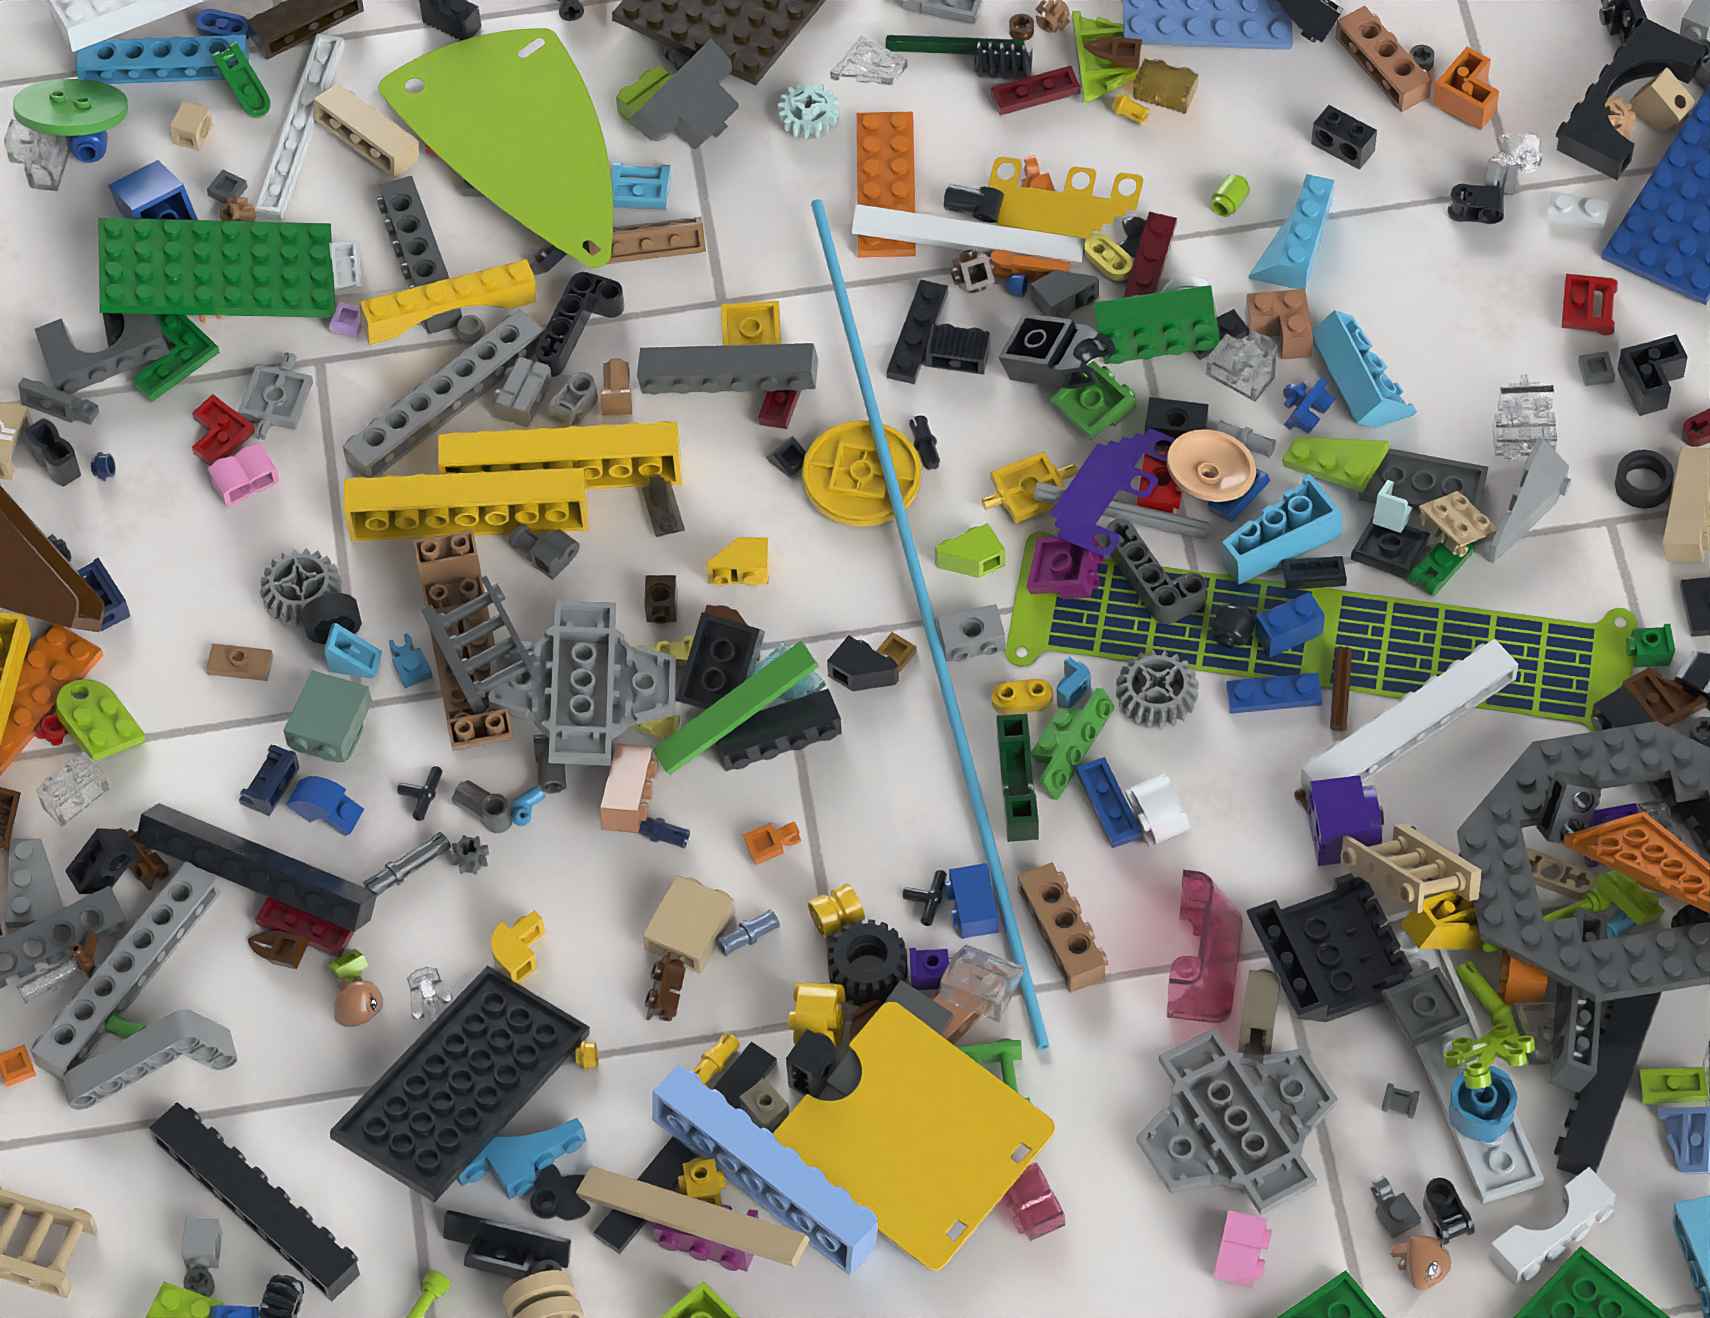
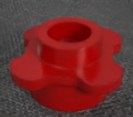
(51, 730)

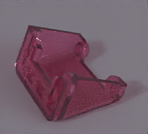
(1205, 984)

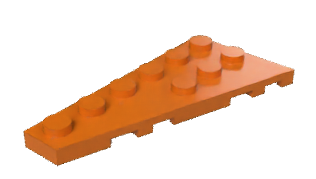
(1648, 854)

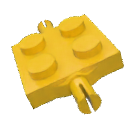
(1018, 482)

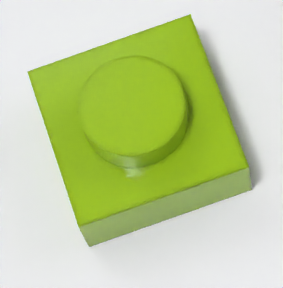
(348, 965)

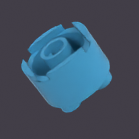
(1486, 1111)

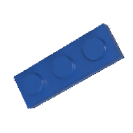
(1273, 693)
(1108, 802)

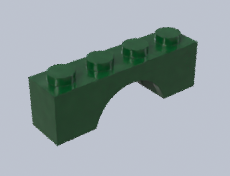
(1017, 778)

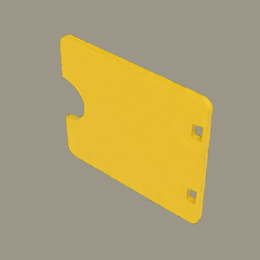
(919, 1136)

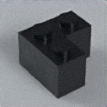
(1649, 369)

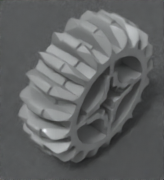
(281, 583)
(1157, 677)

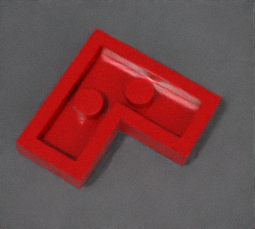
(225, 427)

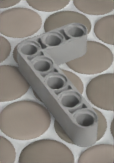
(148, 1051)

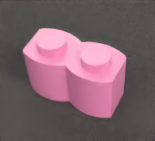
(243, 474)
(1241, 1248)

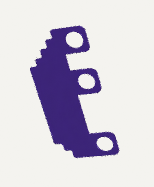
(1097, 483)

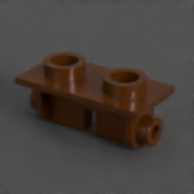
(147, 867)
(659, 999)

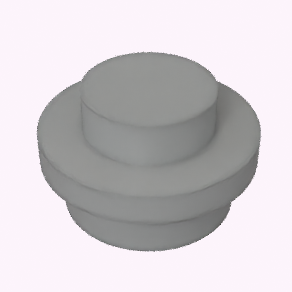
(470, 329)

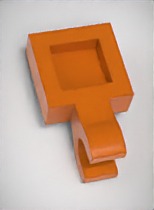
(1034, 179)
(767, 843)

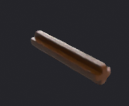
(1340, 690)

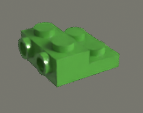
(1096, 405)

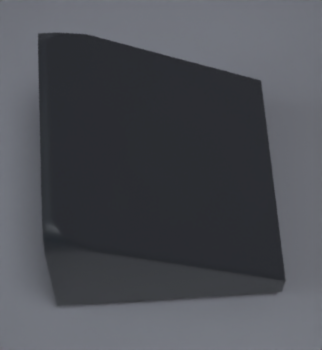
(788, 456)

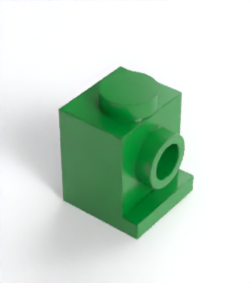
(1651, 646)

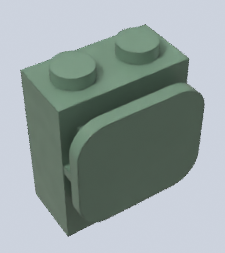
(328, 717)

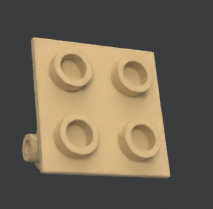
(1455, 522)

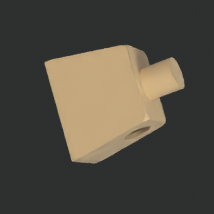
(1663, 102)

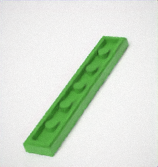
(735, 707)

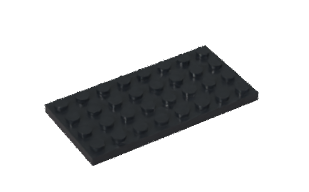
(459, 1083)

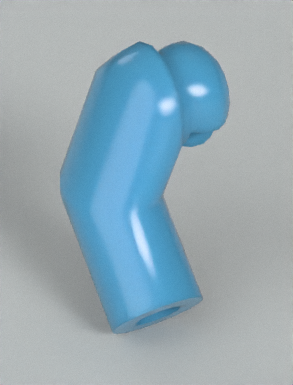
(523, 804)

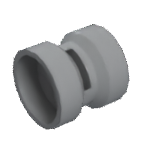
(1502, 176)

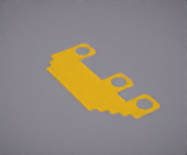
(1065, 212)

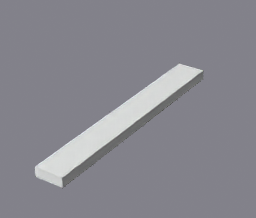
(298, 127)
(965, 234)

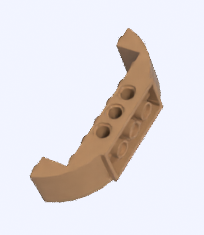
(450, 579)

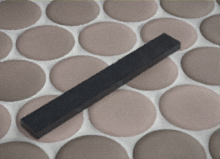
(746, 1071)

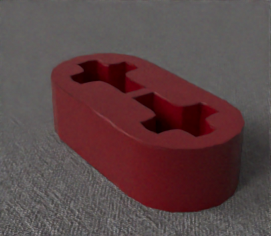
(1697, 422)

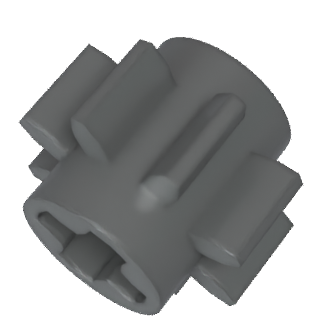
(469, 854)

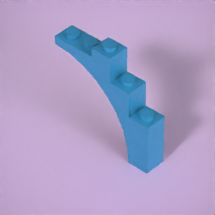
(518, 1157)

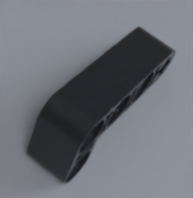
(582, 297)

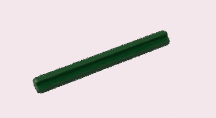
(945, 45)

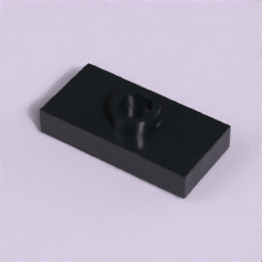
(1314, 572)

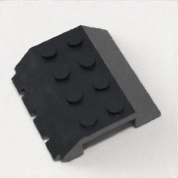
(1331, 950)

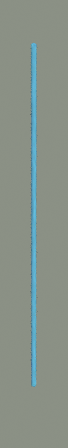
(930, 628)

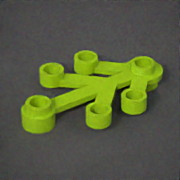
(1486, 1049)

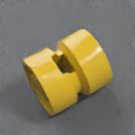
(838, 909)

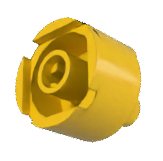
(818, 1010)

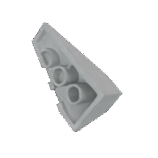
(1538, 493)

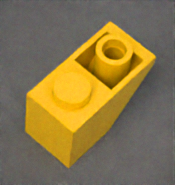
(741, 563)

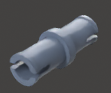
(747, 932)

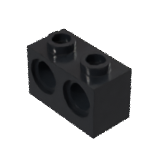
(1344, 137)
(1562, 807)
(102, 860)

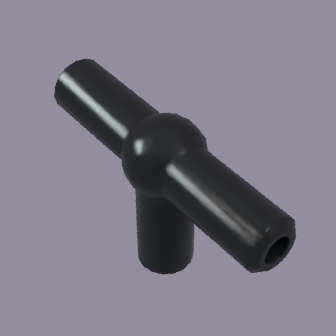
(424, 793)
(931, 898)

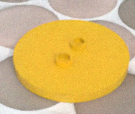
(846, 475)

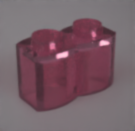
(1034, 1204)

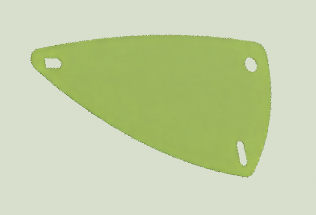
(516, 133)

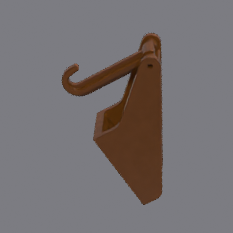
(39, 578)

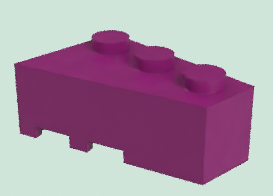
(704, 1249)

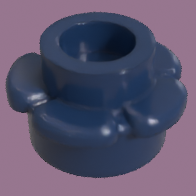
(103, 466)

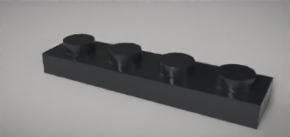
(915, 334)

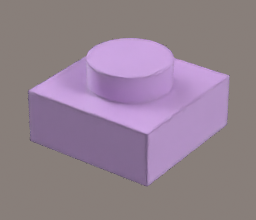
(346, 320)

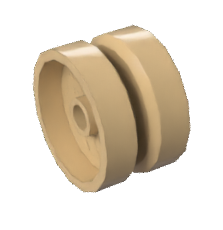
(543, 1296)

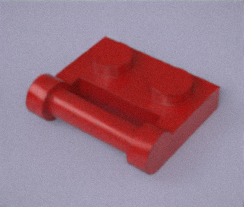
(1579, 301)

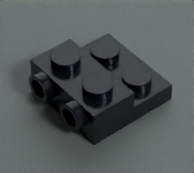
(1621, 17)

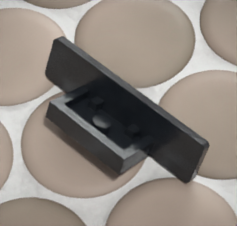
(502, 1246)

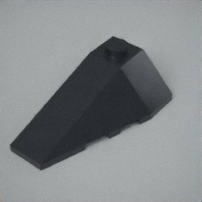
(1313, 16)

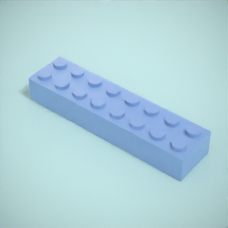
(765, 1169)

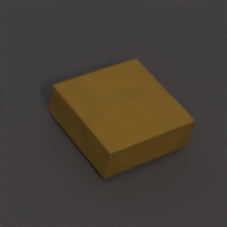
(898, 649)

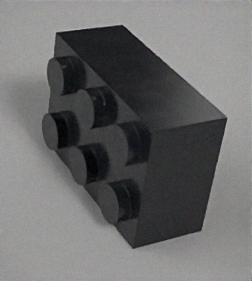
(718, 660)

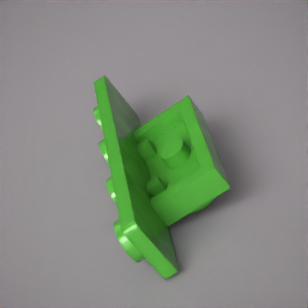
(1069, 740)

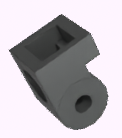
(555, 552)

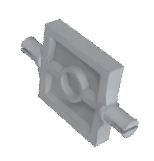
(275, 396)

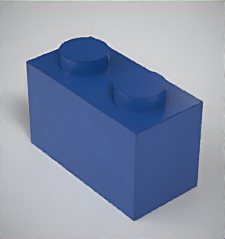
(1289, 624)
(973, 901)

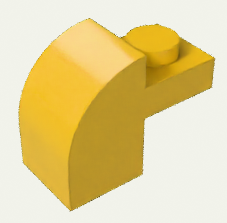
(511, 948)

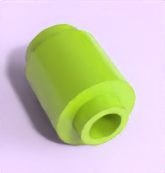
(1230, 195)

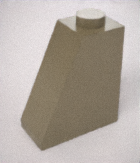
(1259, 1012)

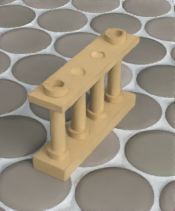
(1413, 850)
(24, 1269)

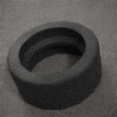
(1648, 460)
(326, 607)

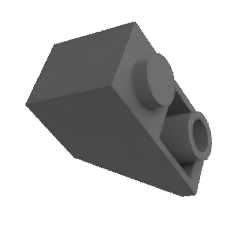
(1063, 293)

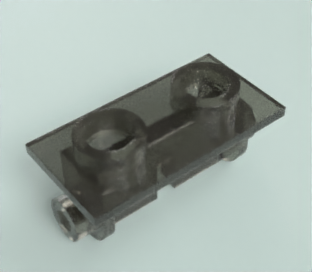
(662, 506)

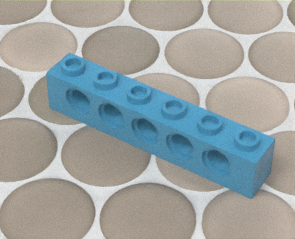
(156, 59)

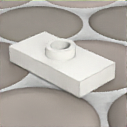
(346, 267)

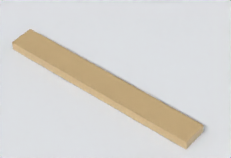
(693, 1216)

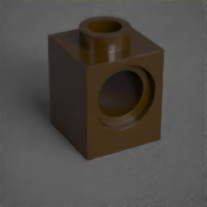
(661, 588)

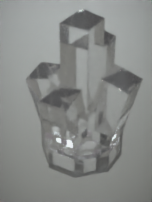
(424, 987)

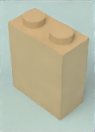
(689, 923)

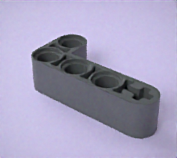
(1148, 569)

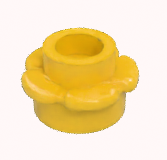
(587, 1055)

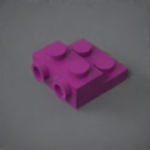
(1064, 568)

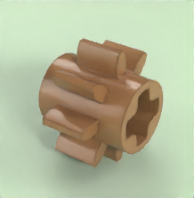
(1052, 15)
(237, 210)

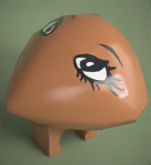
(357, 1002)
(1424, 1260)

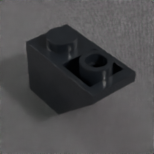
(861, 667)

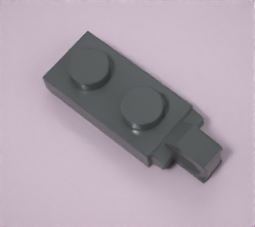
(56, 402)

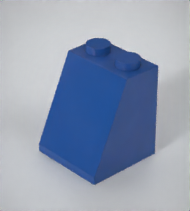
(152, 194)

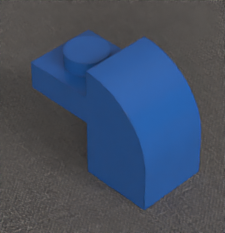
(325, 800)

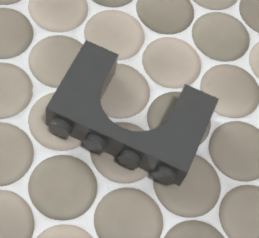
(75, 370)

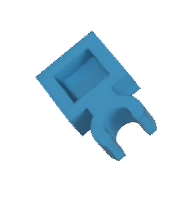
(410, 663)

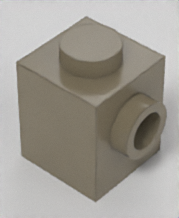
(764, 1106)

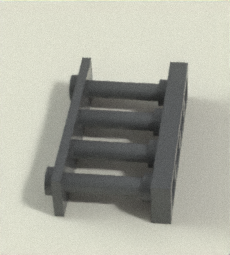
(465, 667)

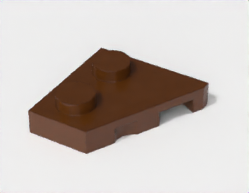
(1662, 697)

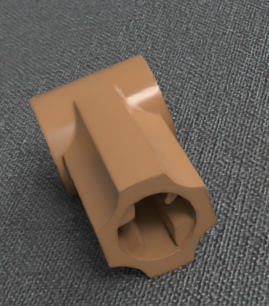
(616, 395)

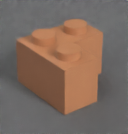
(1284, 316)

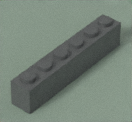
(727, 368)

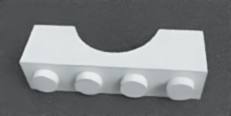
(1523, 1250)

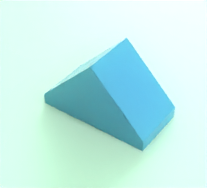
(350, 654)

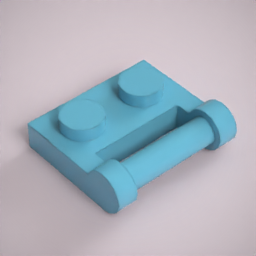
(640, 191)

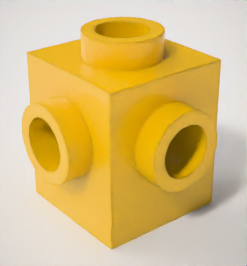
(702, 1180)

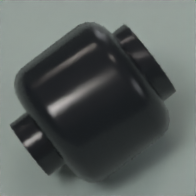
(1233, 625)

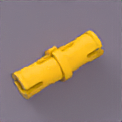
(713, 1060)

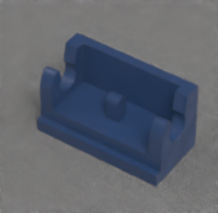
(102, 583)
(271, 780)

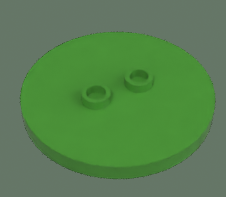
(70, 107)

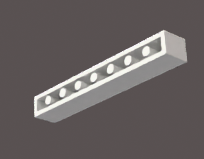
(1415, 716)

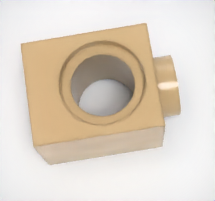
(191, 126)

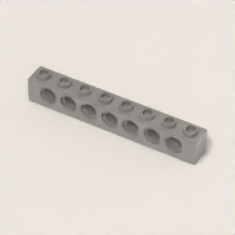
(440, 408)
(126, 986)

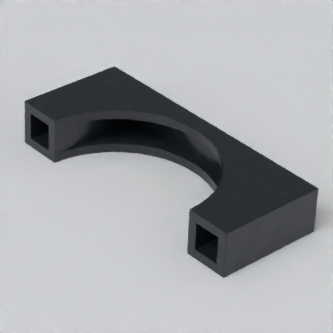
(1589, 132)

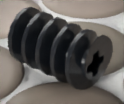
(1003, 60)

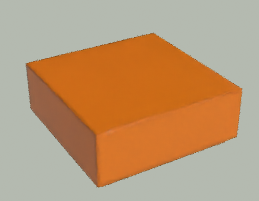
(16, 1066)

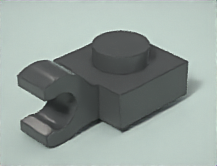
(1395, 1211)

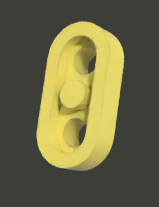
(1110, 259)

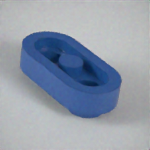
(223, 22)

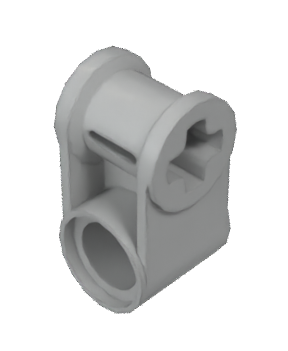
(570, 403)

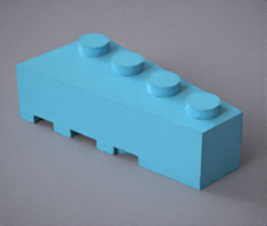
(1692, 1229)

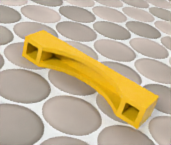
(395, 313)

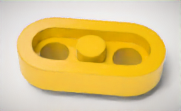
(1022, 698)

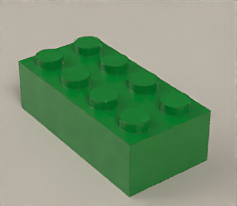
(1159, 324)

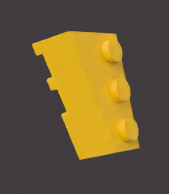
(1444, 924)

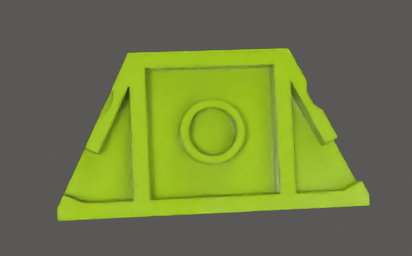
(1097, 73)

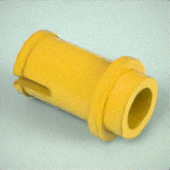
(1130, 109)

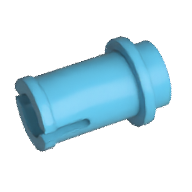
(1617, 924)

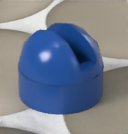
(1017, 284)

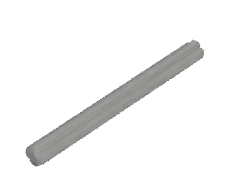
(1135, 513)

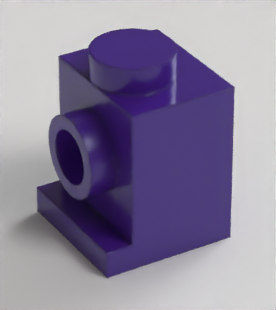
(928, 967)

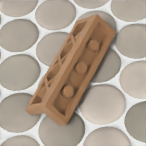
(655, 240)

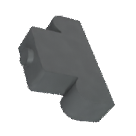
(691, 100)

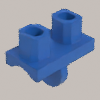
(1317, 397)

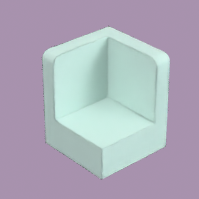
(1390, 510)

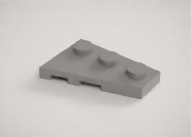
(30, 884)

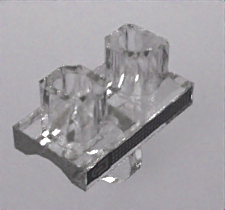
(1526, 397)

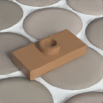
(239, 662)

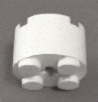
(1157, 809)

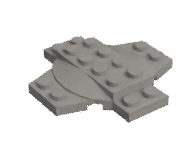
(588, 684)
(1237, 1121)

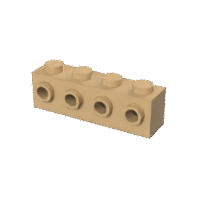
(366, 130)
(1689, 510)

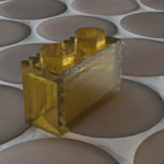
(1165, 85)

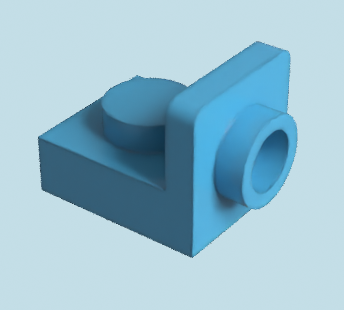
(1075, 683)

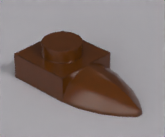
(1120, 51)
(279, 947)

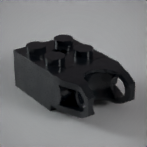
(1053, 352)

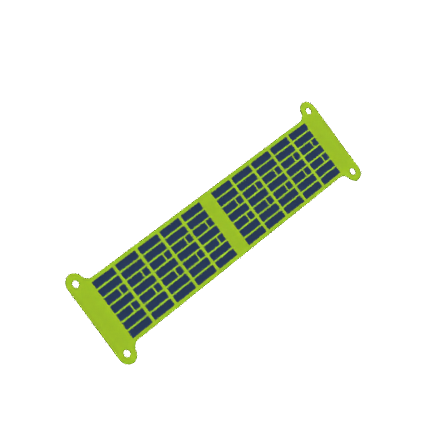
(1392, 639)

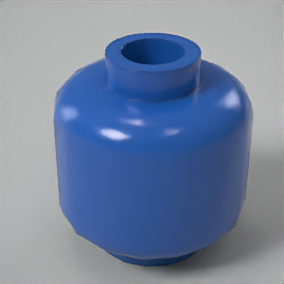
(89, 147)

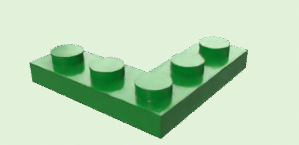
(190, 352)

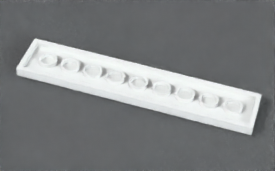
(1494, 1167)

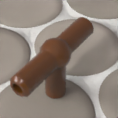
(85, 954)

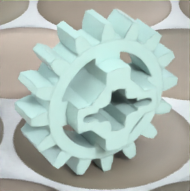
(808, 110)

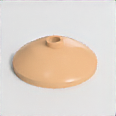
(1211, 465)

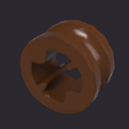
(1021, 19)

